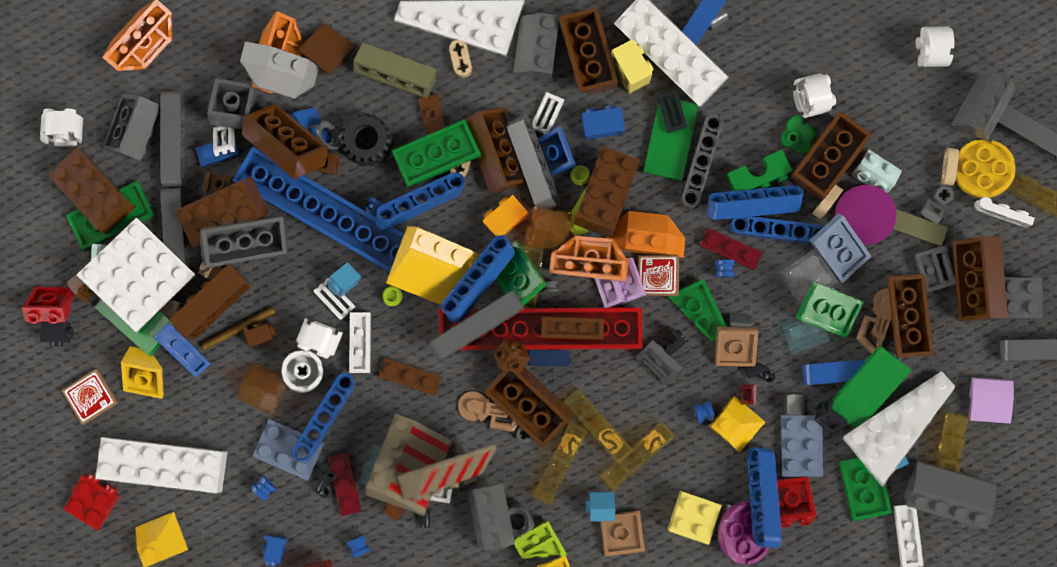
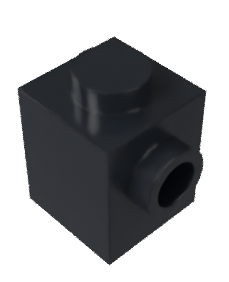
(56, 333)

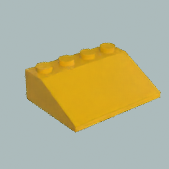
(429, 265)

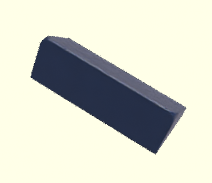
(549, 358)

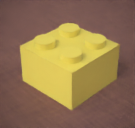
(631, 66)
(694, 517)

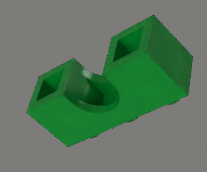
(775, 168)

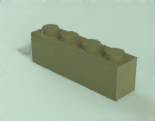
(394, 70)

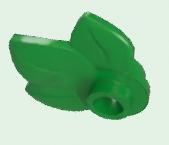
(801, 135)

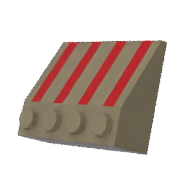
(405, 450)
(445, 473)

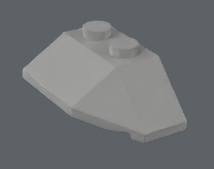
(278, 70)

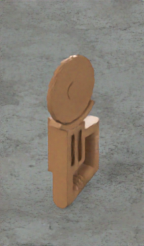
(883, 312)
(475, 407)

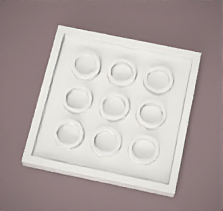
(136, 275)

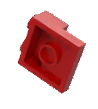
(48, 304)
(92, 501)
(795, 502)

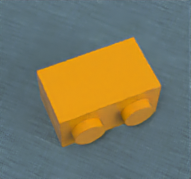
(505, 217)

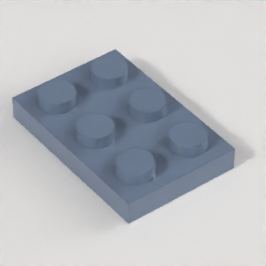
(840, 248)
(801, 446)
(277, 447)

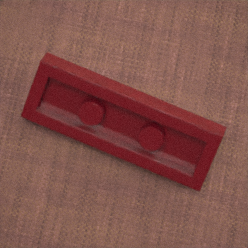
(730, 249)
(345, 484)

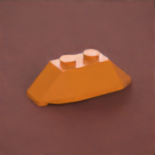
(283, 35)
(141, 38)
(648, 234)
(590, 259)

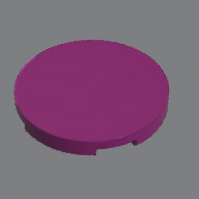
(868, 212)
(737, 535)

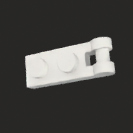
(1003, 212)

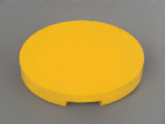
(985, 168)

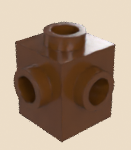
(511, 356)

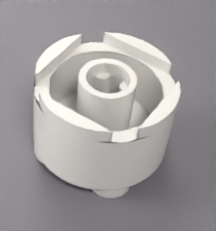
(935, 46)
(814, 95)
(61, 127)
(318, 337)
(298, 360)

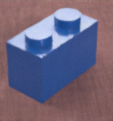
(603, 122)

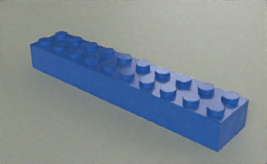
(322, 210)

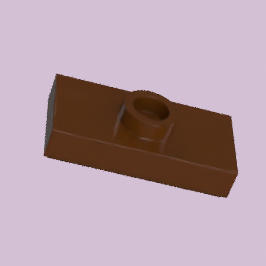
(431, 113)

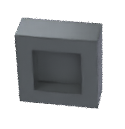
(932, 211)

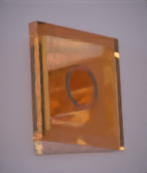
(262, 389)

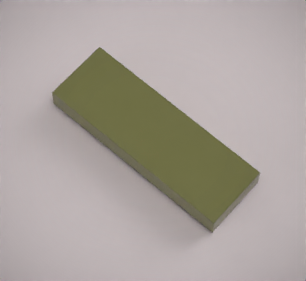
(920, 228)

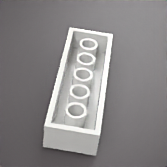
(671, 50)
(161, 465)

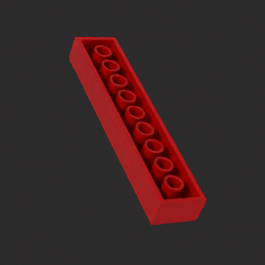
(620, 331)

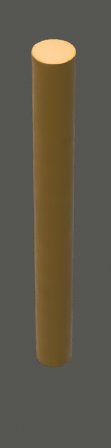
(238, 328)

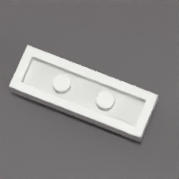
(360, 343)
(908, 536)

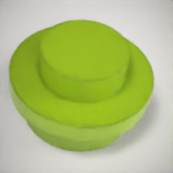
(580, 175)
(392, 296)

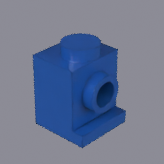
(274, 549)

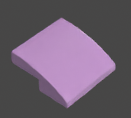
(620, 292)
(991, 400)

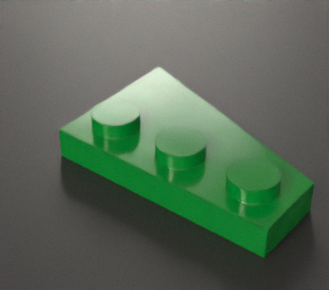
(700, 308)

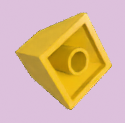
(141, 373)
(736, 424)
(159, 539)

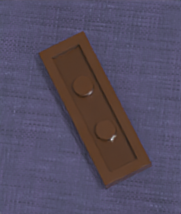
(572, 328)
(410, 376)

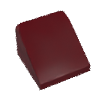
(748, 394)

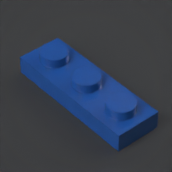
(181, 349)

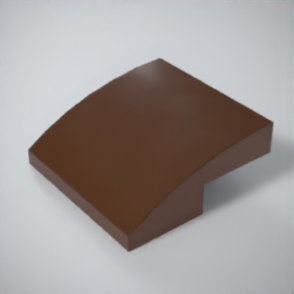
(327, 48)

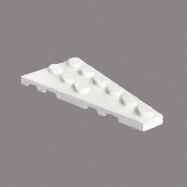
(477, 23)
(893, 431)

